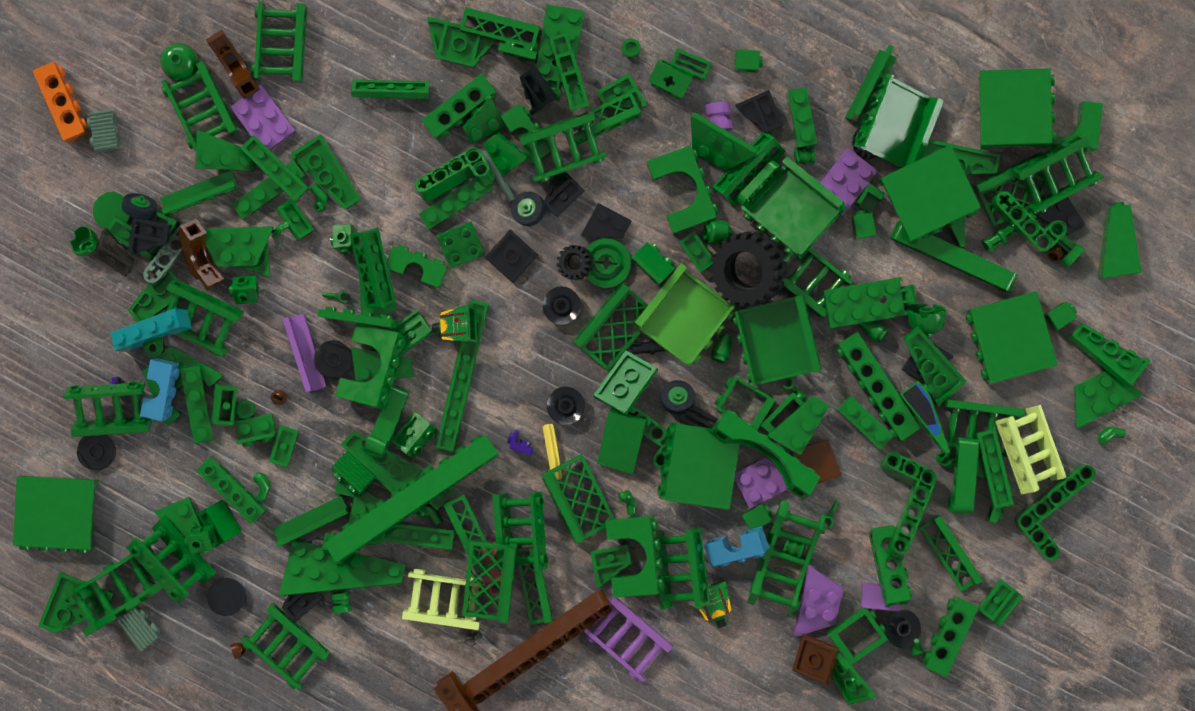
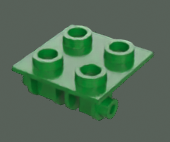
(460, 244)

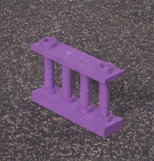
(646, 631)

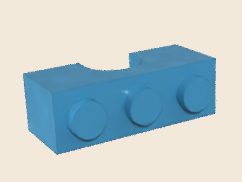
(165, 374)
(722, 552)

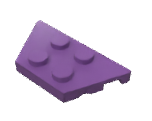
(818, 603)

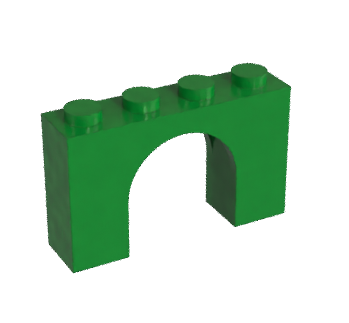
(1087, 125)
(684, 162)
(374, 392)
(644, 531)

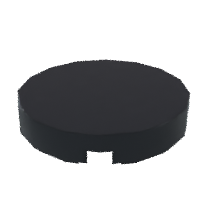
(332, 359)
(96, 452)
(226, 596)

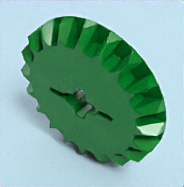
(617, 254)

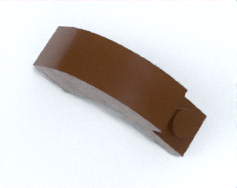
(233, 64)
(193, 246)

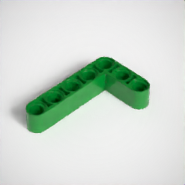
(912, 501)
(1049, 507)

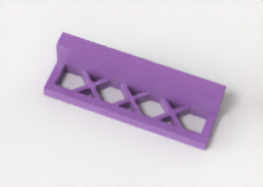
(304, 351)

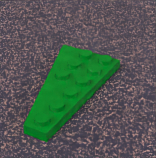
(316, 571)

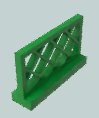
(882, 64)
(1001, 178)
(599, 319)
(562, 504)
(506, 580)

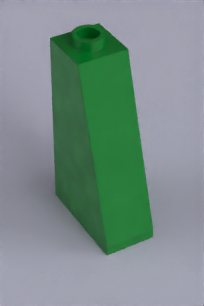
(1119, 243)

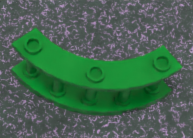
(775, 532)
(130, 600)

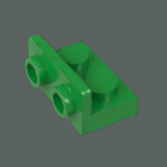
(522, 52)
(255, 429)
(414, 435)

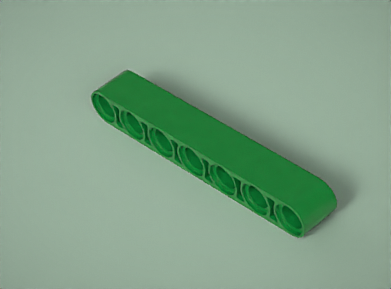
(958, 259)

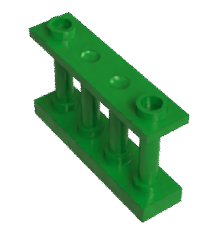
(296, 52)
(209, 91)
(566, 127)
(1042, 163)
(790, 282)
(213, 306)
(974, 410)
(105, 426)
(503, 525)
(175, 543)
(697, 574)
(304, 639)

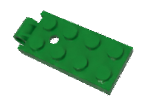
(557, 21)
(862, 304)

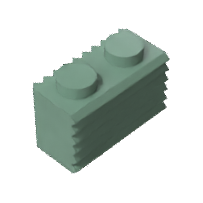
(104, 131)
(139, 627)

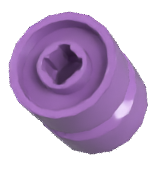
(719, 114)

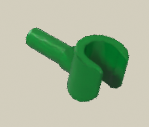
(334, 295)
(795, 389)
(831, 513)
(916, 649)

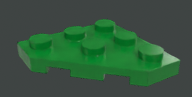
(64, 614)

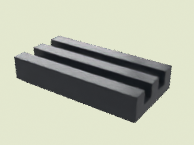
(698, 418)

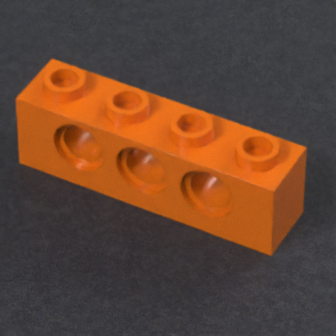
(45, 76)

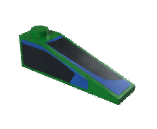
(921, 406)

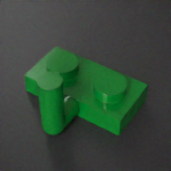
(293, 220)

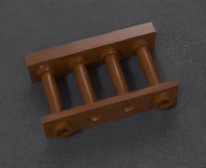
(453, 694)

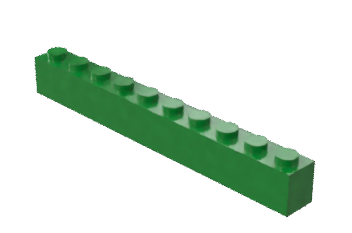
(411, 499)

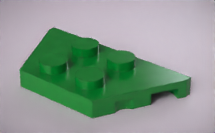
(458, 45)
(718, 144)
(237, 245)
(1100, 396)

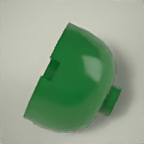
(179, 61)
(927, 318)

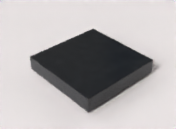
(511, 256)

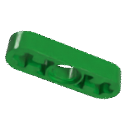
(758, 183)

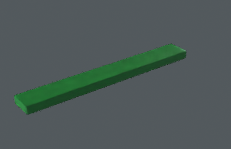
(460, 384)

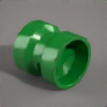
(341, 602)

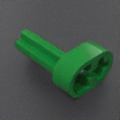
(1073, 250)

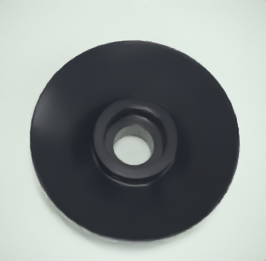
(559, 295)
(569, 415)
(910, 628)

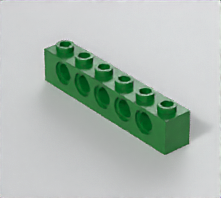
(908, 425)

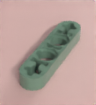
(166, 250)

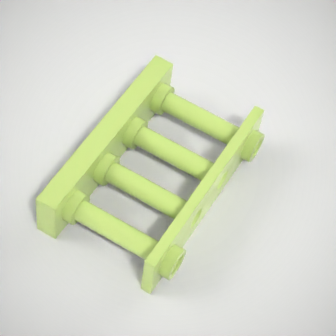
(1017, 454)
(432, 615)

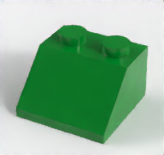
(652, 263)

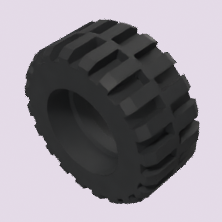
(727, 280)

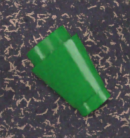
(874, 330)
(722, 349)

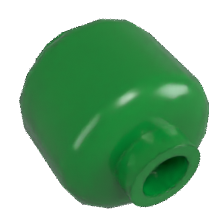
(716, 231)

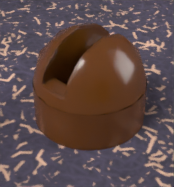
(1055, 253)
(279, 393)
(238, 650)

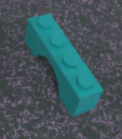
(163, 324)

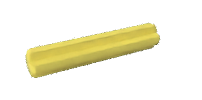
(552, 449)

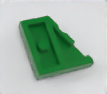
(609, 562)

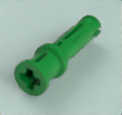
(1001, 237)

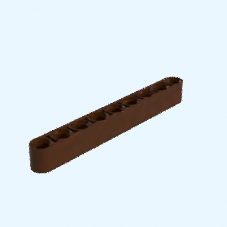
(537, 647)

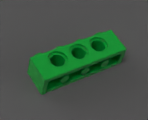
(432, 120)
(232, 489)
(890, 595)
(943, 664)

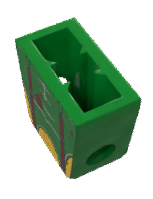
(457, 325)
(718, 605)

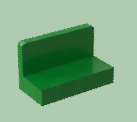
(222, 521)

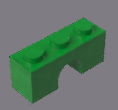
(518, 119)
(802, 119)
(401, 259)
(864, 422)

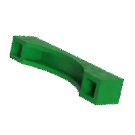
(797, 477)

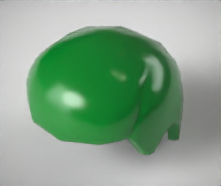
(84, 241)

